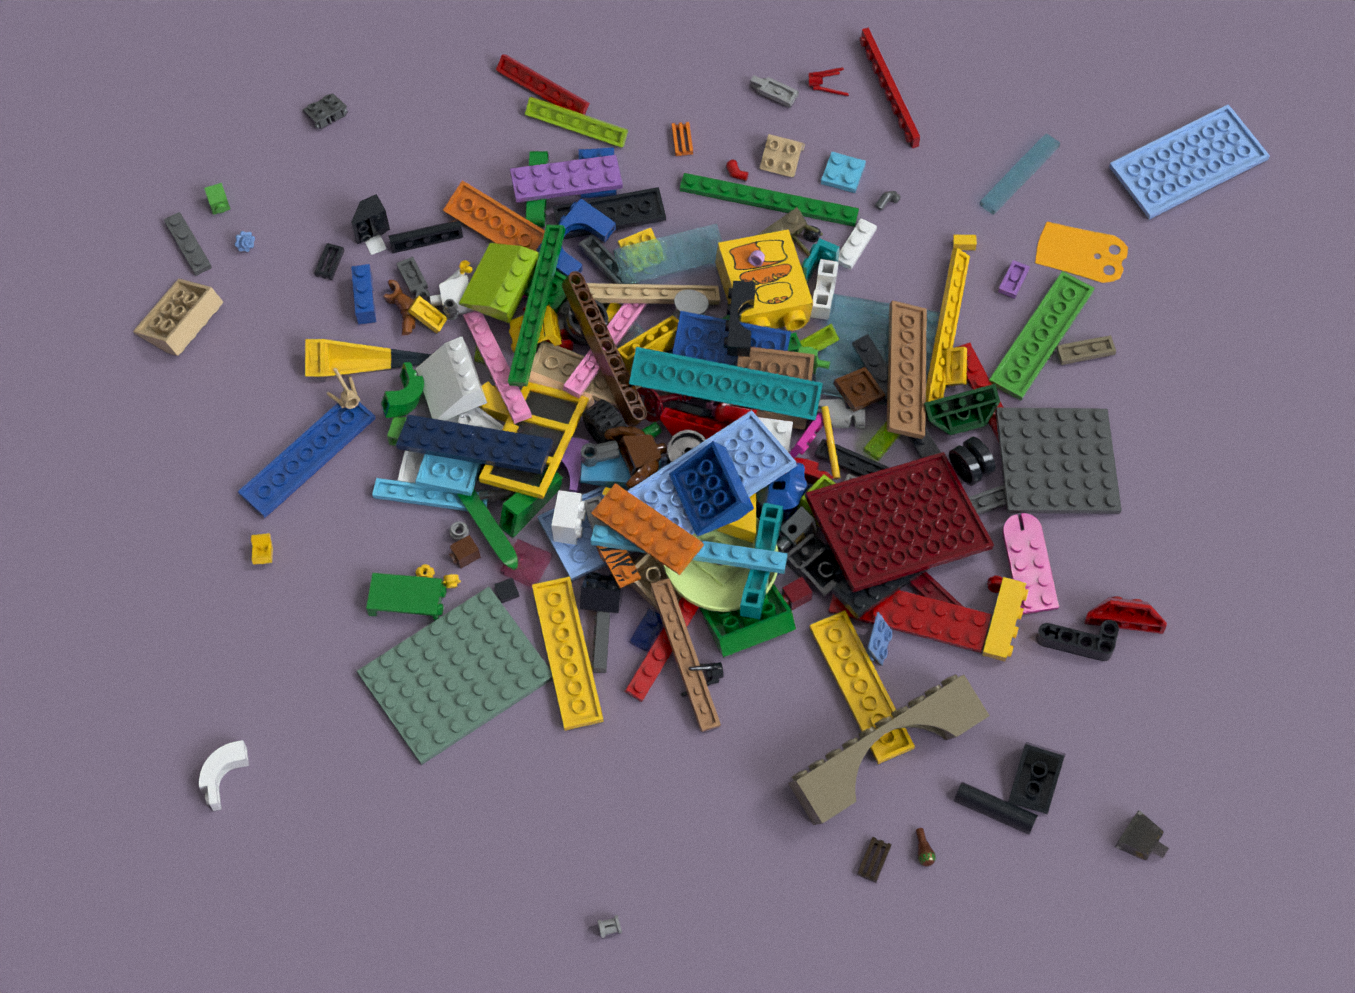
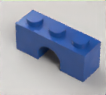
(363, 294)

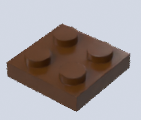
(859, 389)

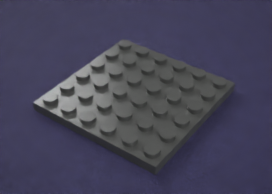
(1057, 461)

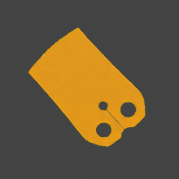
(1074, 252)

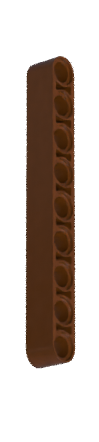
(618, 372)

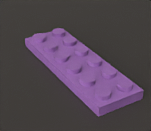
(566, 178)

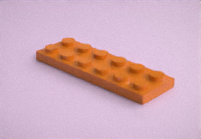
(492, 218)
(647, 529)

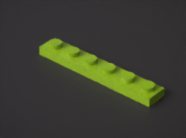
(576, 122)

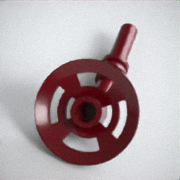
(654, 401)

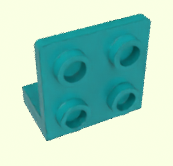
(821, 250)

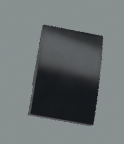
(815, 564)

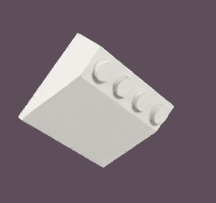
(451, 381)

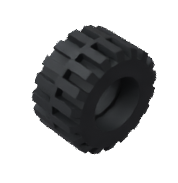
(601, 418)

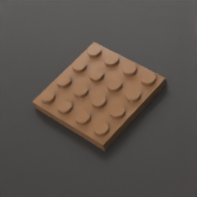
(782, 363)

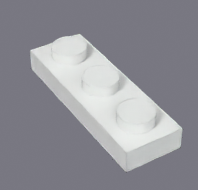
(856, 243)

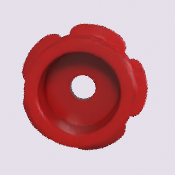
(994, 583)

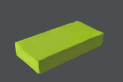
(821, 338)

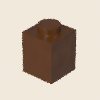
(464, 552)

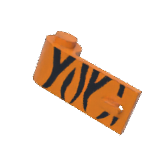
(619, 565)

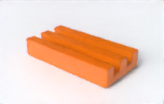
(680, 127)

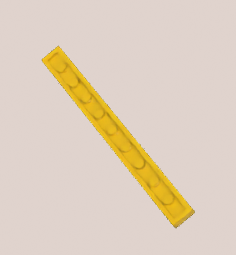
(947, 324)

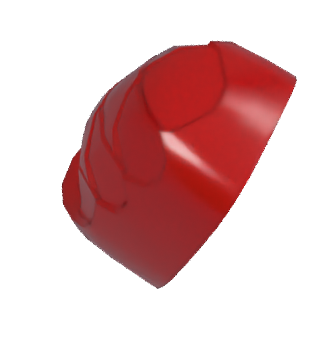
(731, 412)

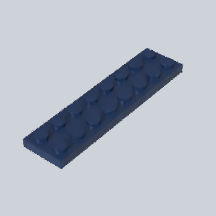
(474, 444)

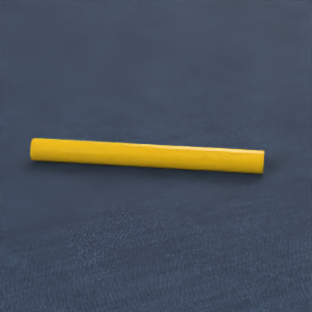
(830, 442)

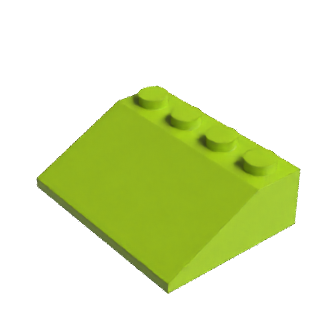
(500, 280)

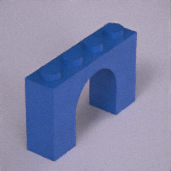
(587, 218)

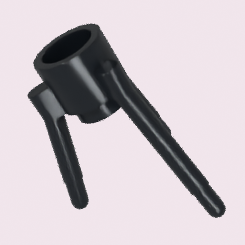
(713, 671)

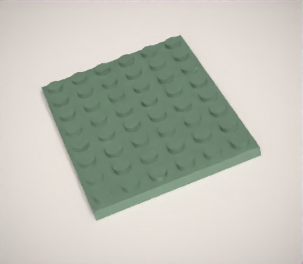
(455, 675)

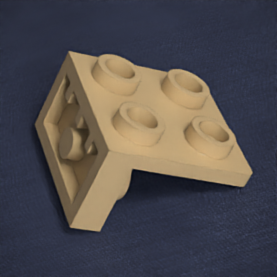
(781, 155)

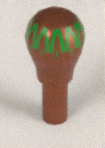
(926, 854)

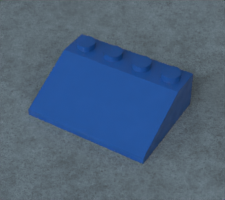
(711, 489)

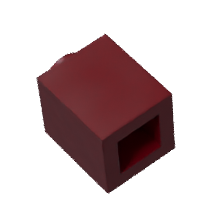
(797, 593)

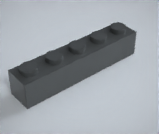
(601, 641)

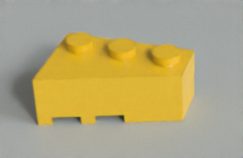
(745, 527)

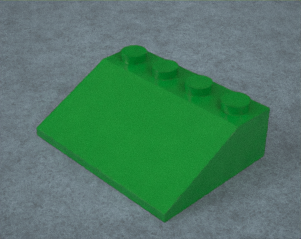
(739, 632)

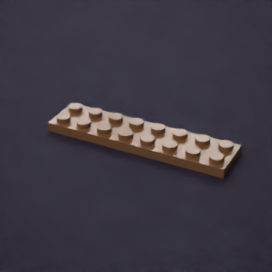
(906, 370)

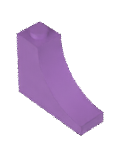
(572, 463)

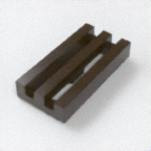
(880, 844)

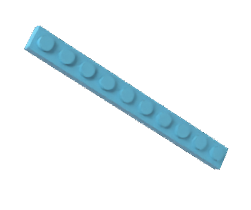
(710, 552)

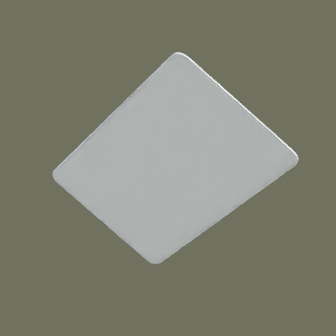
(375, 244)

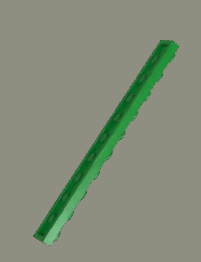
(769, 199)
(536, 305)

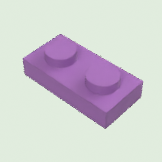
(1014, 279)

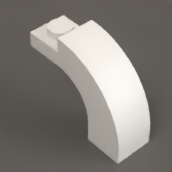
(216, 766)

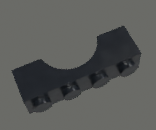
(739, 338)

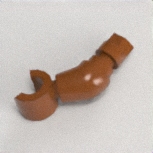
(403, 302)

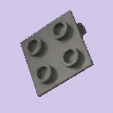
(324, 108)

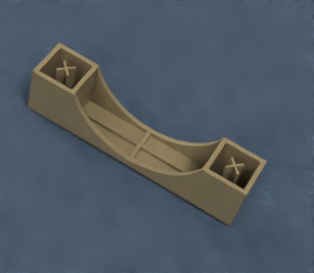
(831, 782)

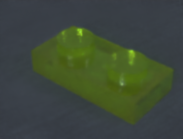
(880, 442)

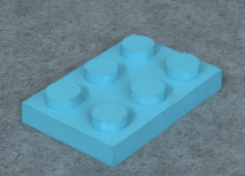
(448, 474)

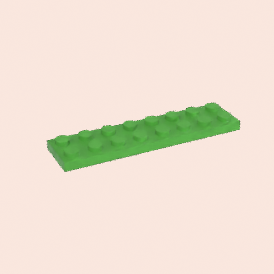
(1041, 335)

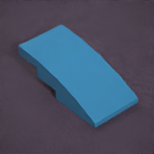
(606, 472)

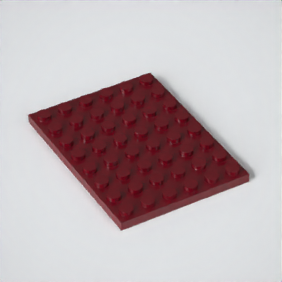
(898, 521)

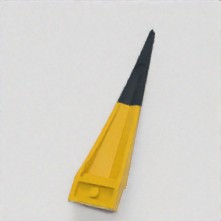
(351, 358)

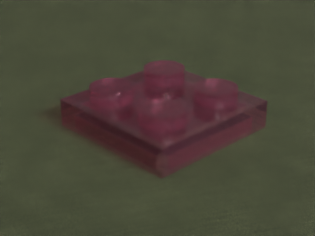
(531, 563)

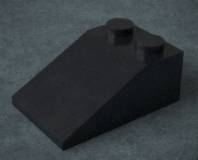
(1036, 777)

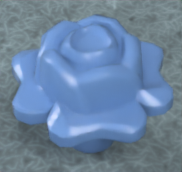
(244, 241)

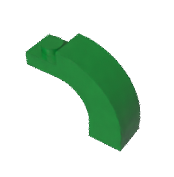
(405, 400)

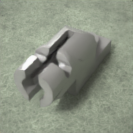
(841, 416)

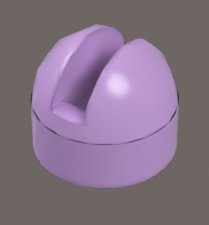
(756, 258)

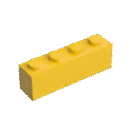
(657, 338)
(1004, 619)

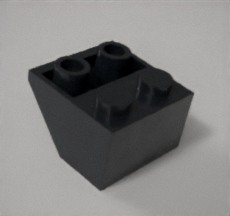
(369, 219)
(600, 593)

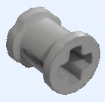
(610, 930)

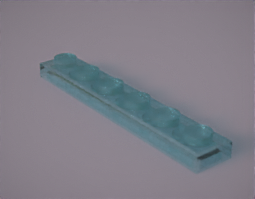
(1019, 173)

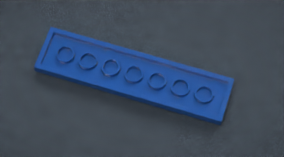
(305, 457)

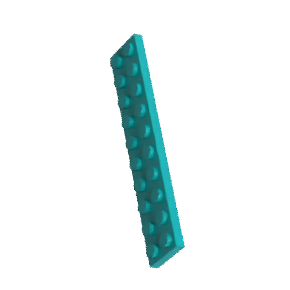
(725, 383)

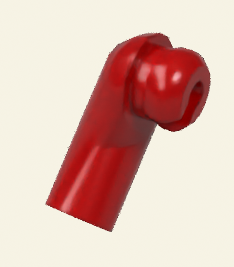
(735, 172)

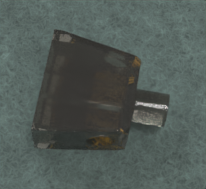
(1142, 838)

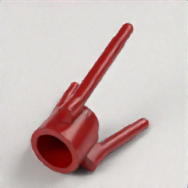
(816, 79)

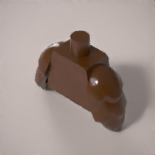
(638, 452)

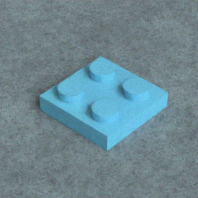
(843, 172)

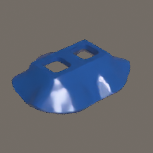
(789, 496)

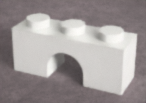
(824, 289)

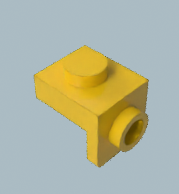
(261, 549)

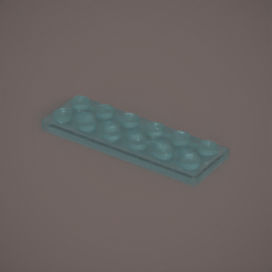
(668, 254)

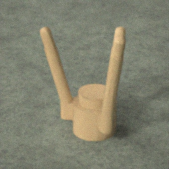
(348, 397)

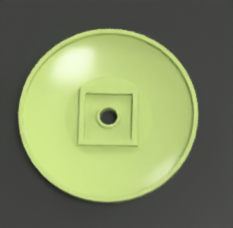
(715, 585)

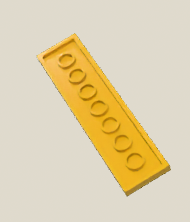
(567, 653)
(859, 682)

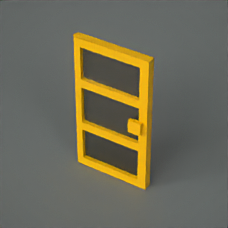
(553, 417)

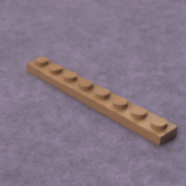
(685, 655)

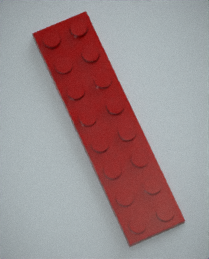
(928, 619)

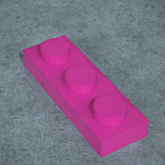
(807, 436)

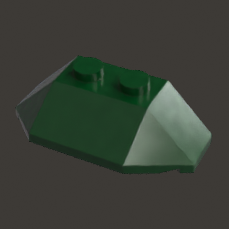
(963, 410)

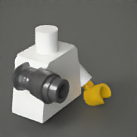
(452, 292)

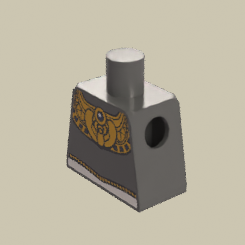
(796, 529)

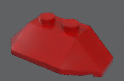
(678, 420)
(1128, 615)

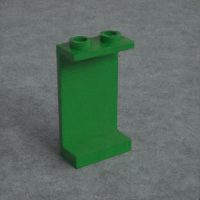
(406, 595)

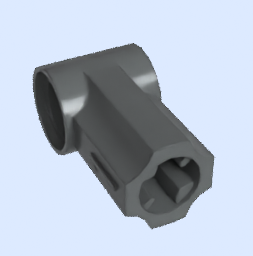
(601, 452)

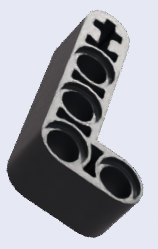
(1077, 637)

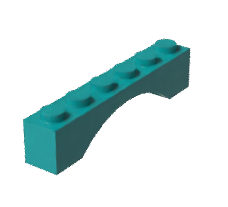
(757, 580)

